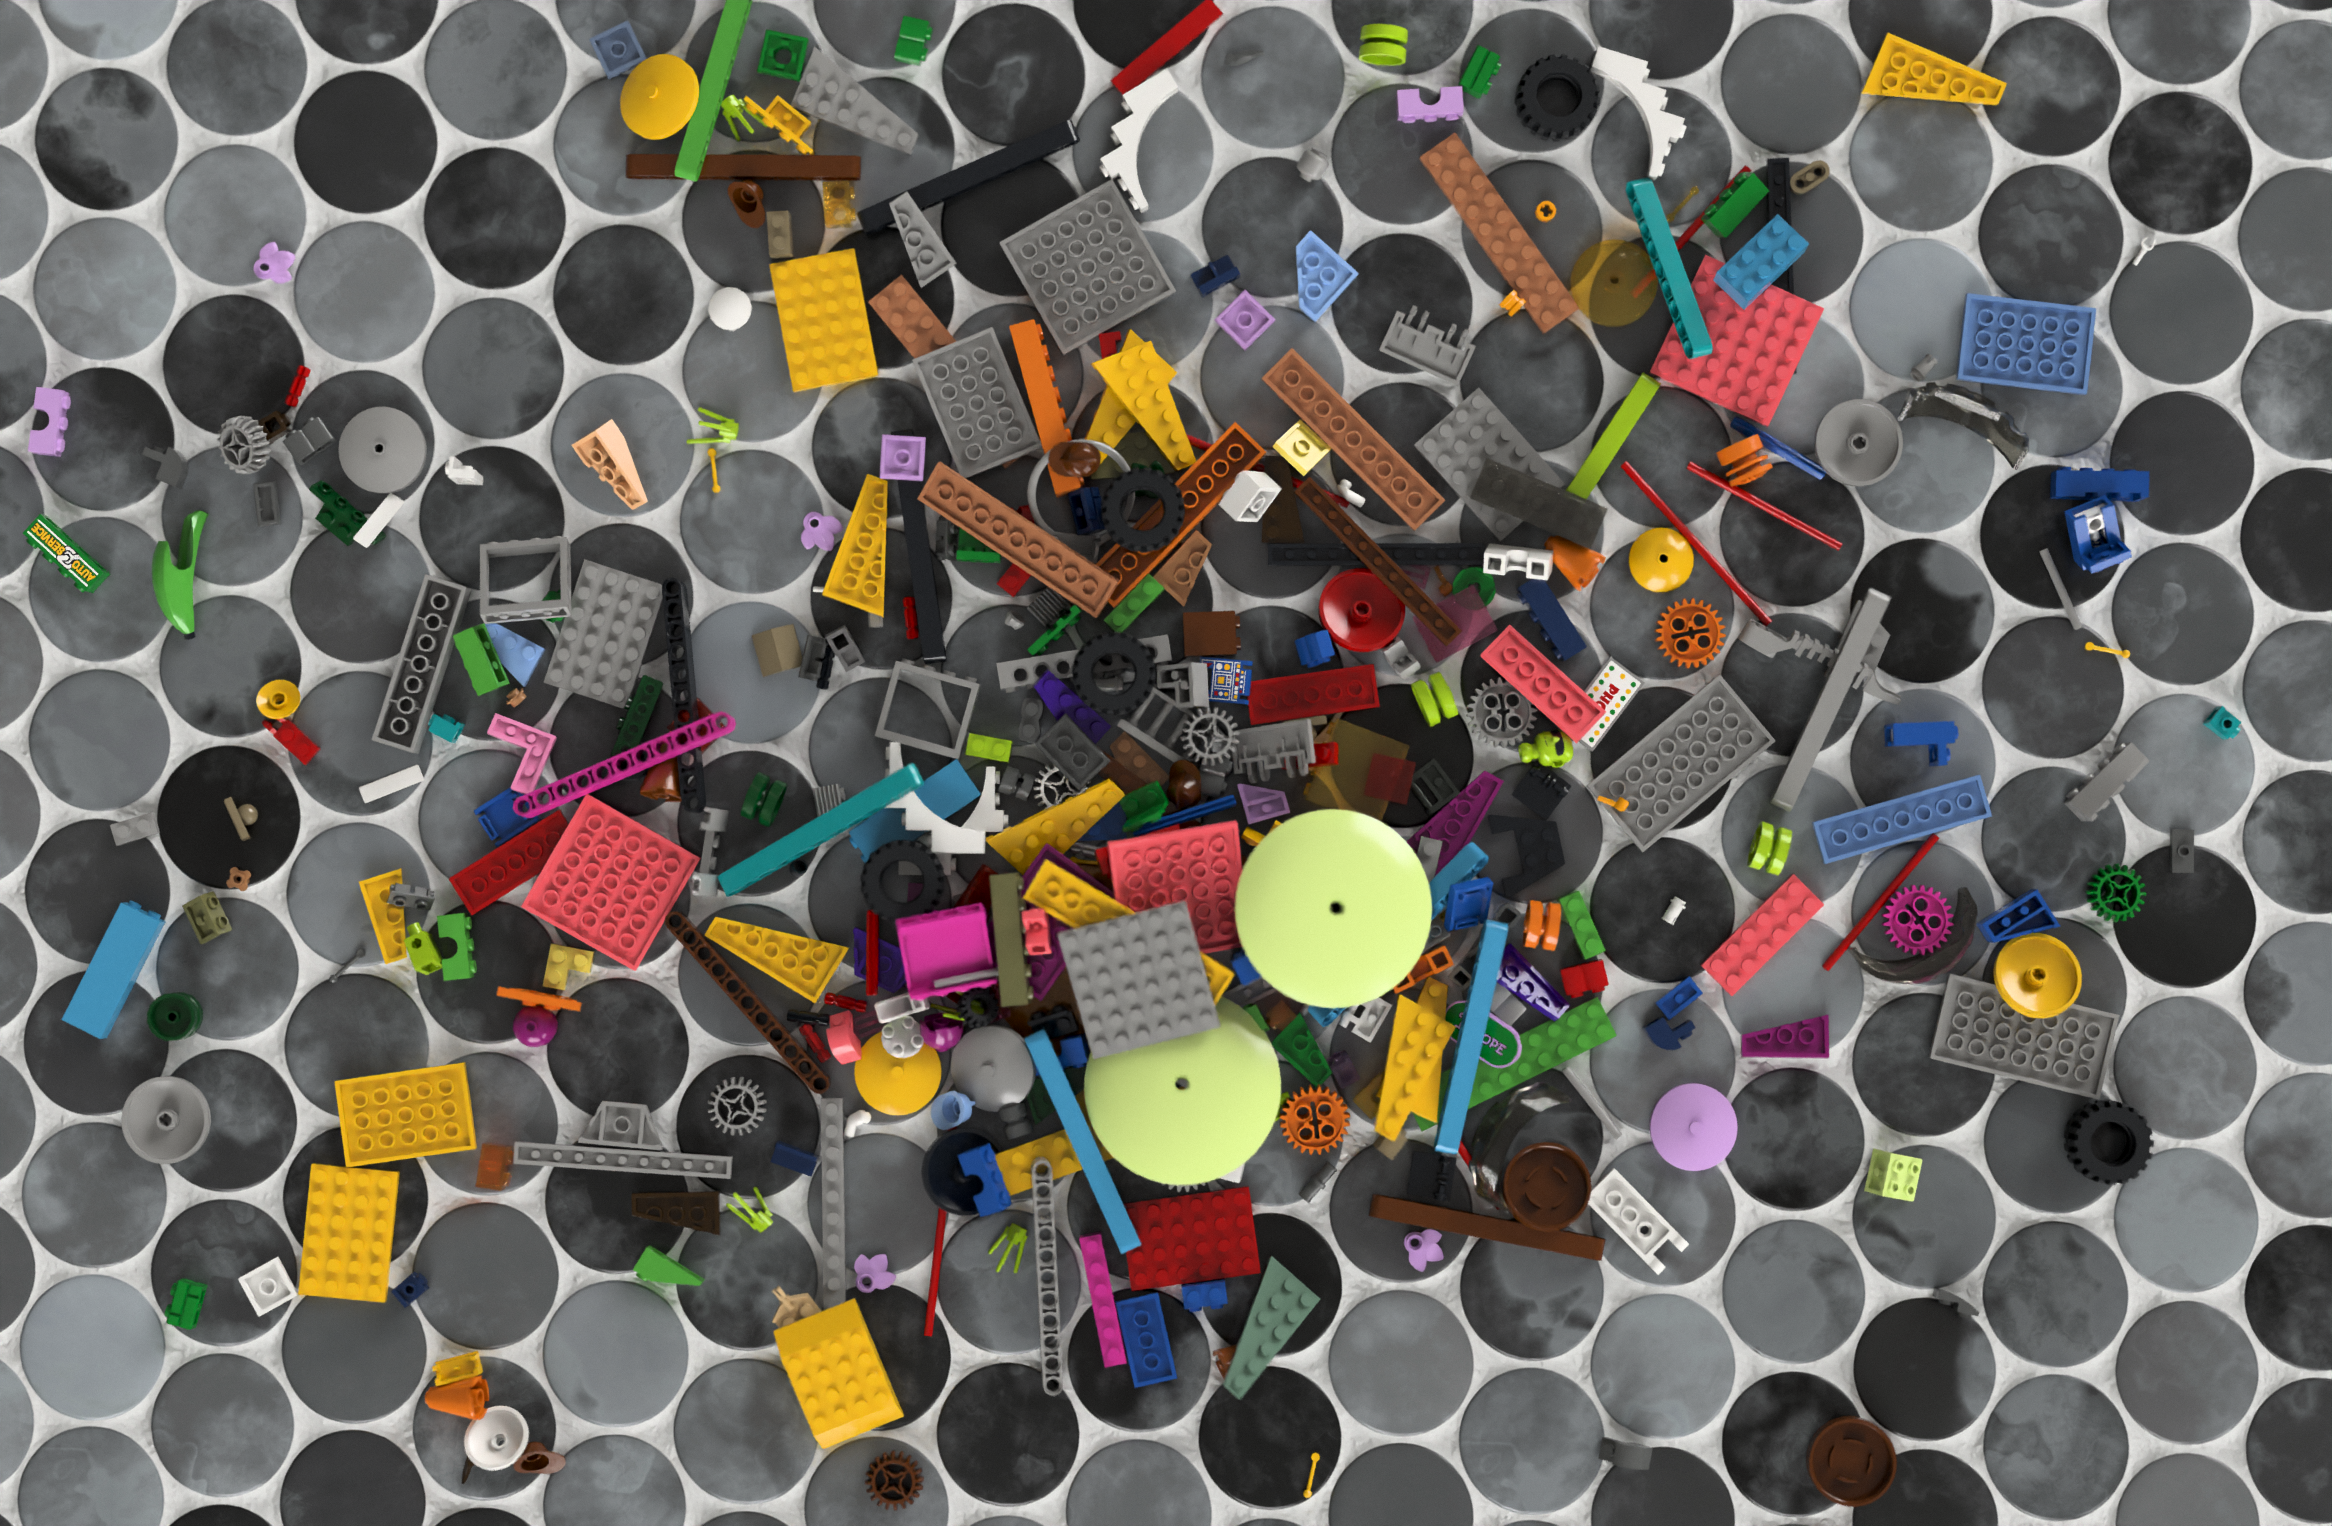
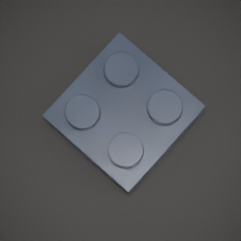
(618, 49)

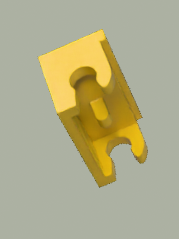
(457, 1368)

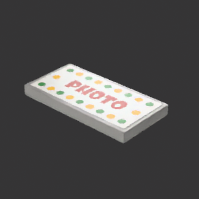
(1613, 691)

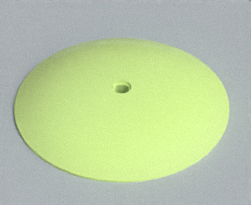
(1288, 916)
(1191, 1131)

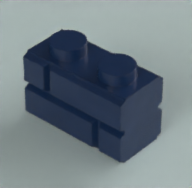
(1087, 510)

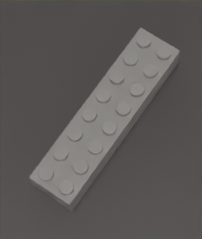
(421, 664)

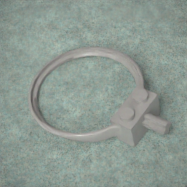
(1083, 544)

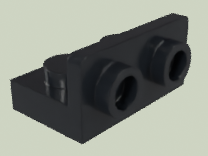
(1056, 1022)

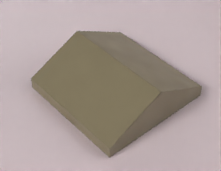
(777, 650)

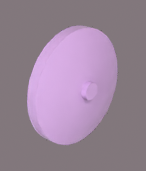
(1693, 1127)

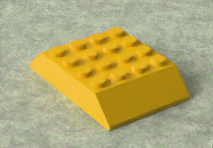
(837, 1374)

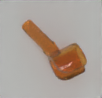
(1446, 587)

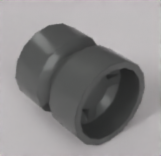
(1009, 782)
(1015, 1121)

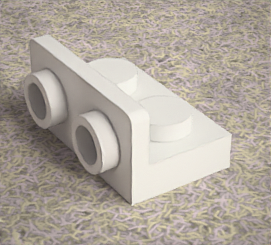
(462, 474)

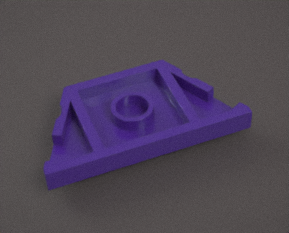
(890, 963)

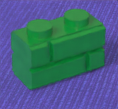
(1479, 71)
(186, 1303)

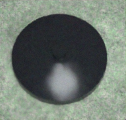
(944, 1175)

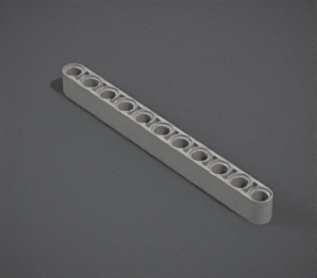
(1829, 699)
(1046, 1286)

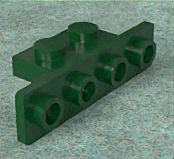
(339, 515)
(637, 715)

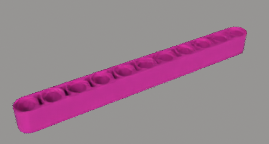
(613, 765)

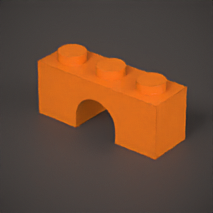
(1426, 965)

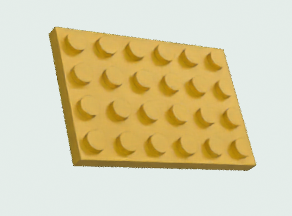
(823, 320)
(405, 1114)
(348, 1232)

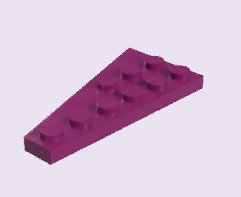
(1459, 818)

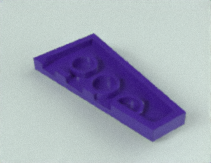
(1062, 700)
(1528, 984)

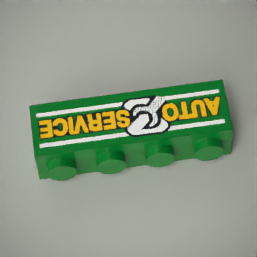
(66, 553)

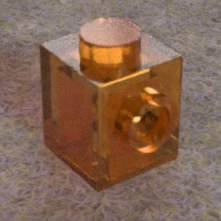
(1280, 1016)

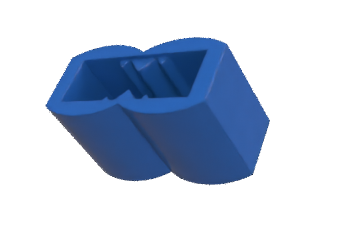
(1314, 649)

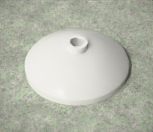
(484, 1435)

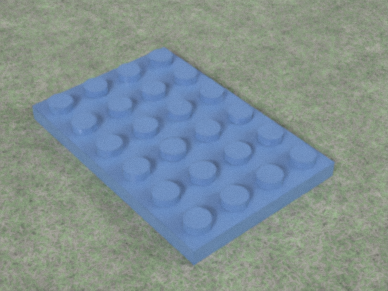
(2026, 344)

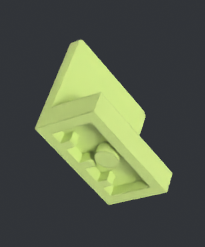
(1893, 1175)

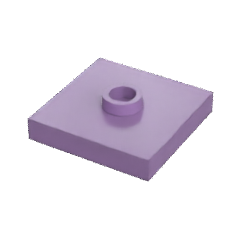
(1244, 320)
(902, 457)

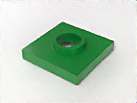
(777, 41)

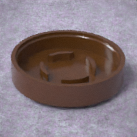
(1546, 1186)
(1851, 1461)

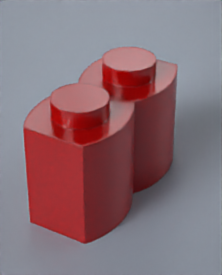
(1584, 977)

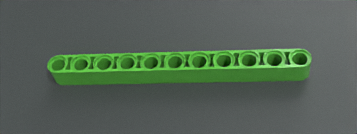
(712, 89)

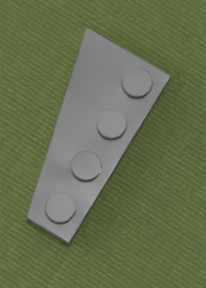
(922, 243)

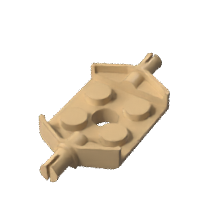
(793, 1307)

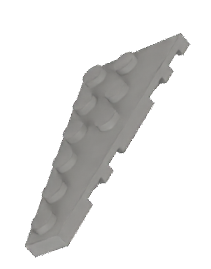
(841, 101)

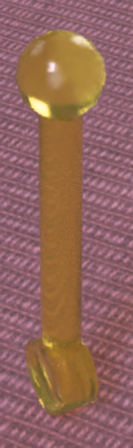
(1694, 191)

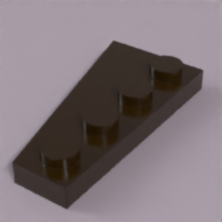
(1281, 518)
(685, 1209)

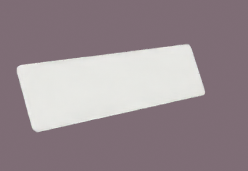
(378, 520)
(391, 783)

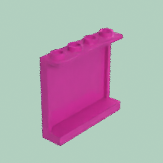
(944, 947)

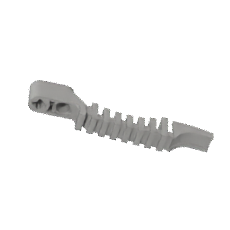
(1770, 642)

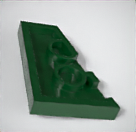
(1040, 1100)

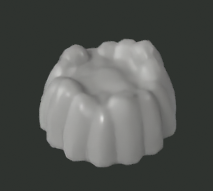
(1014, 619)

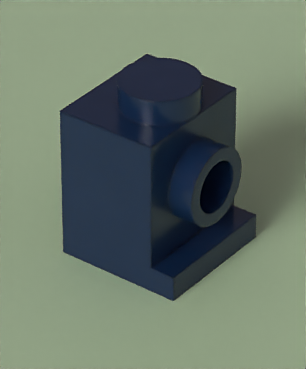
(404, 1296)

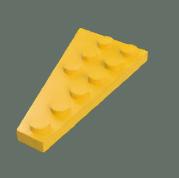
(1144, 392)
(1112, 418)
(1434, 999)
(1412, 1054)

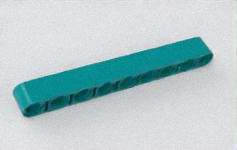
(1669, 268)

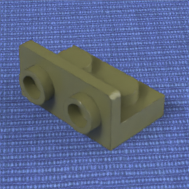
(207, 917)

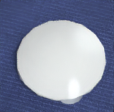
(730, 308)
(902, 1037)

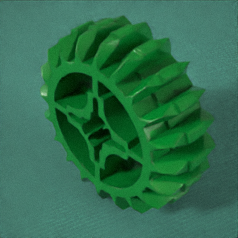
(2132, 883)

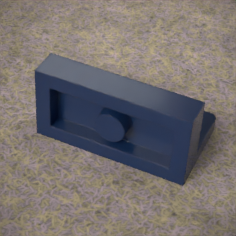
(794, 1158)

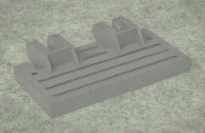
(1426, 349)
(1270, 746)

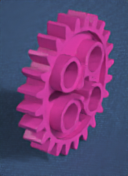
(1932, 907)

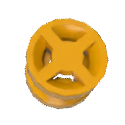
(1512, 303)

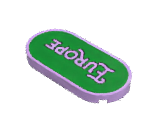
(1500, 1042)

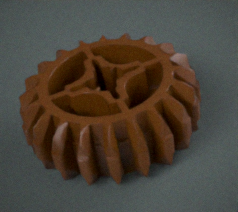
(900, 1488)

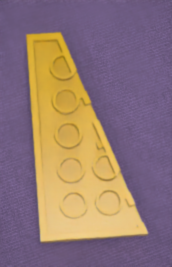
(1916, 72)
(860, 563)
(1056, 825)
(791, 959)

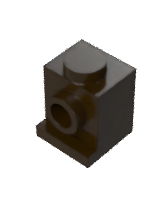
(268, 426)

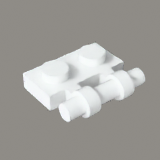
(1370, 1019)

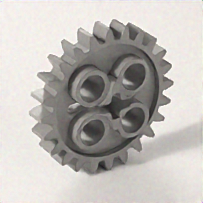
(1481, 713)

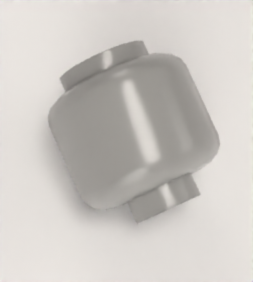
(1312, 165)

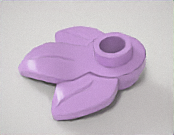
(276, 261)
(822, 533)
(1425, 1250)
(875, 1270)

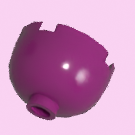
(535, 1026)
(941, 1031)

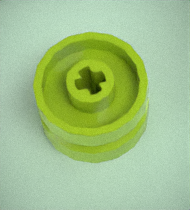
(1383, 44)
(1437, 698)
(1769, 848)

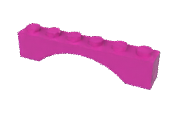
(1102, 1299)

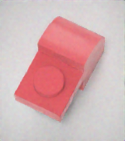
(1037, 931)
(842, 1039)

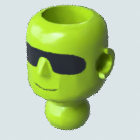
(1549, 748)

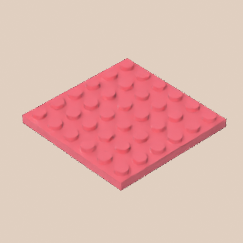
(1751, 347)
(1184, 865)
(611, 882)

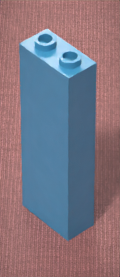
(942, 793)
(114, 969)

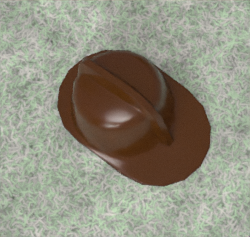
(747, 200)
(1074, 459)
(1184, 784)
(539, 1460)

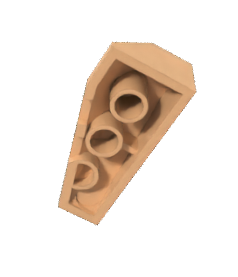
(610, 457)

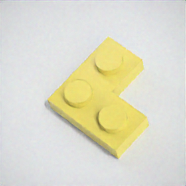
(562, 959)

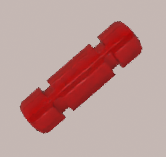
(297, 386)
(910, 617)
(845, 1002)
(815, 1042)

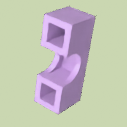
(1412, 108)
(50, 440)

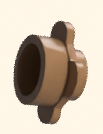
(515, 697)
(243, 883)

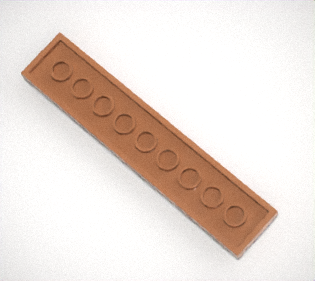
(1499, 232)
(912, 321)
(1353, 439)
(1018, 539)

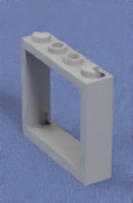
(526, 610)
(928, 671)

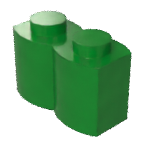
(912, 41)

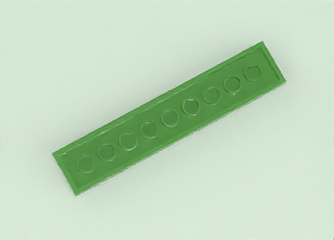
(1541, 1050)

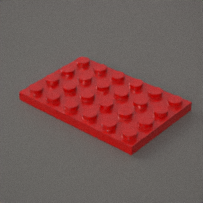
(1192, 1238)

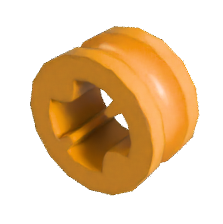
(1551, 207)

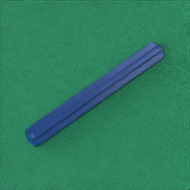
(1779, 448)
(1187, 815)

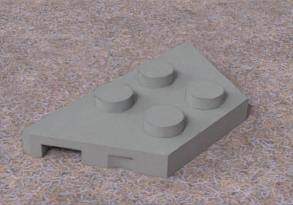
(1875, 647)
(622, 1126)

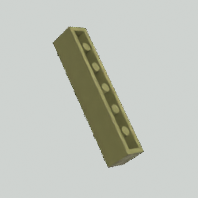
(1010, 939)

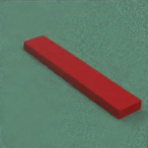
(1167, 46)

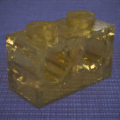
(833, 205)

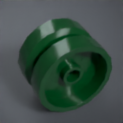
(762, 799)
(164, 1009)

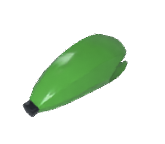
(175, 583)

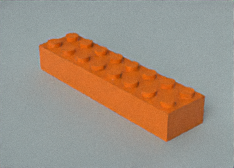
(1043, 396)

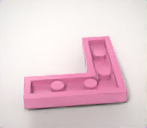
(538, 746)

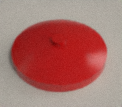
(1360, 611)

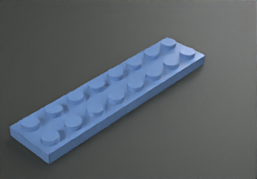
(1901, 819)

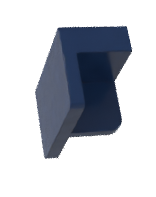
(1215, 275)

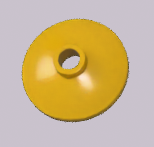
(275, 692)

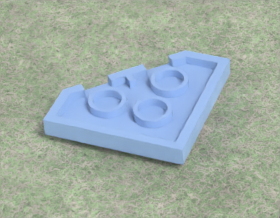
(1320, 275)

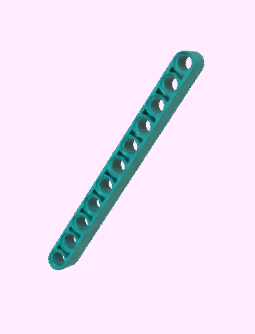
(820, 830)

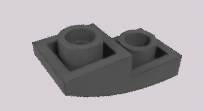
(1959, 1305)

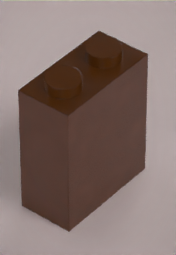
(1211, 633)

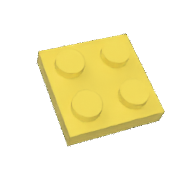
(1301, 447)

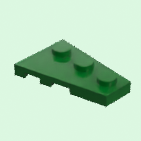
(1055, 632)
(1302, 1051)

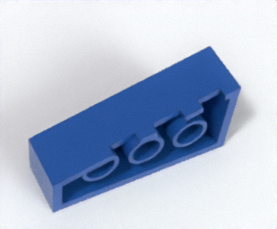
(2090, 484)

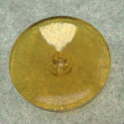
(1608, 302)

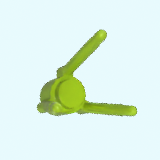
(733, 108)
(728, 429)
(954, 1014)
(758, 1220)
(1015, 1235)

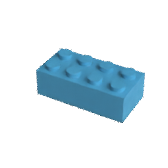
(1760, 261)

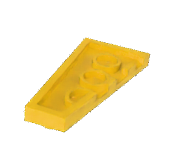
(386, 918)

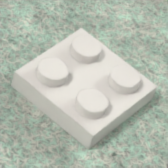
(268, 1286)

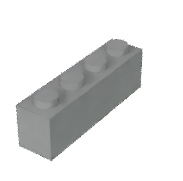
(2106, 781)

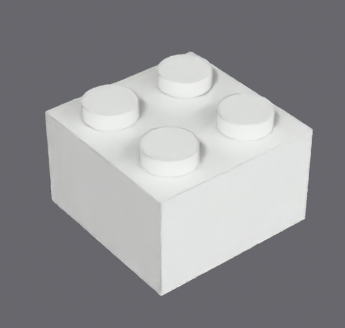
(1249, 496)

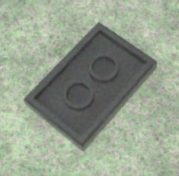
(1072, 752)

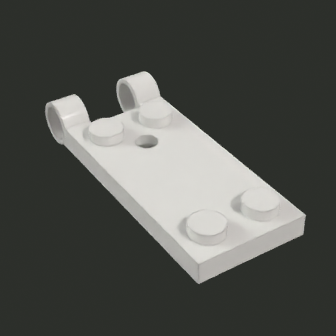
(1626, 1214)

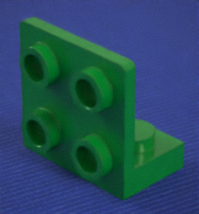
(973, 550)
(1143, 806)

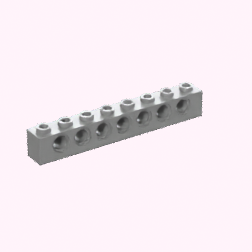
(1007, 669)

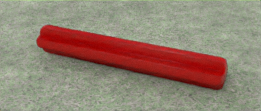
(872, 942)

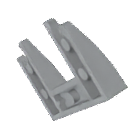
(705, 881)

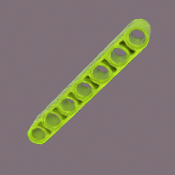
(1613, 436)

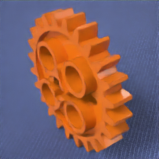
(1686, 615)
(1333, 1116)

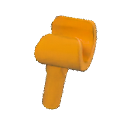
(1620, 805)

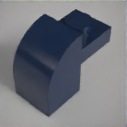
(1665, 1038)

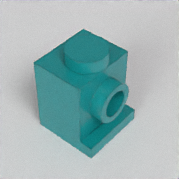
(2216, 720)
(445, 727)

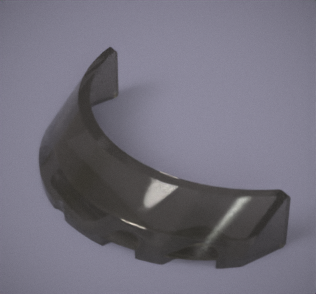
(1971, 411)
(1930, 965)
(1499, 1130)

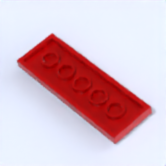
(1313, 694)
(509, 864)

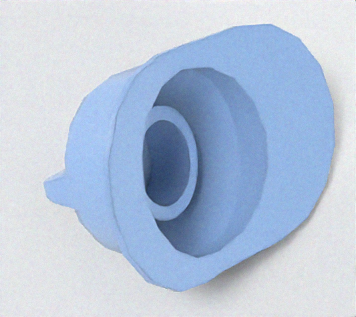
(951, 1110)

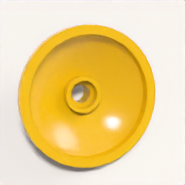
(1648, 568)

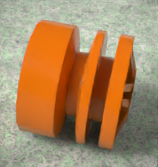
(1744, 460)

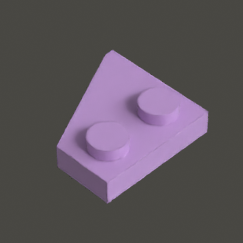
(1262, 803)

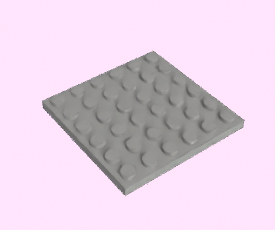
(1087, 267)
(1139, 979)

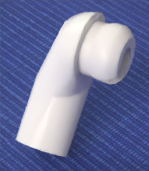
(854, 1120)

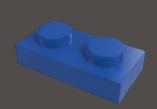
(1678, 998)

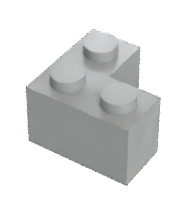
(1189, 682)

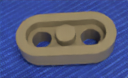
(1808, 177)

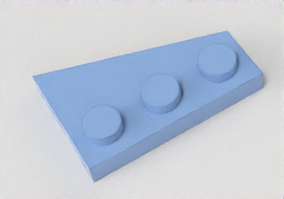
(515, 652)

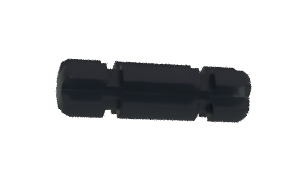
(826, 669)
(808, 1017)

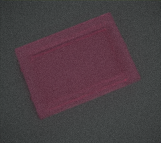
(1469, 614)

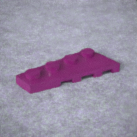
(1793, 1040)

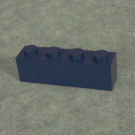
(1551, 617)

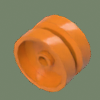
(1541, 924)

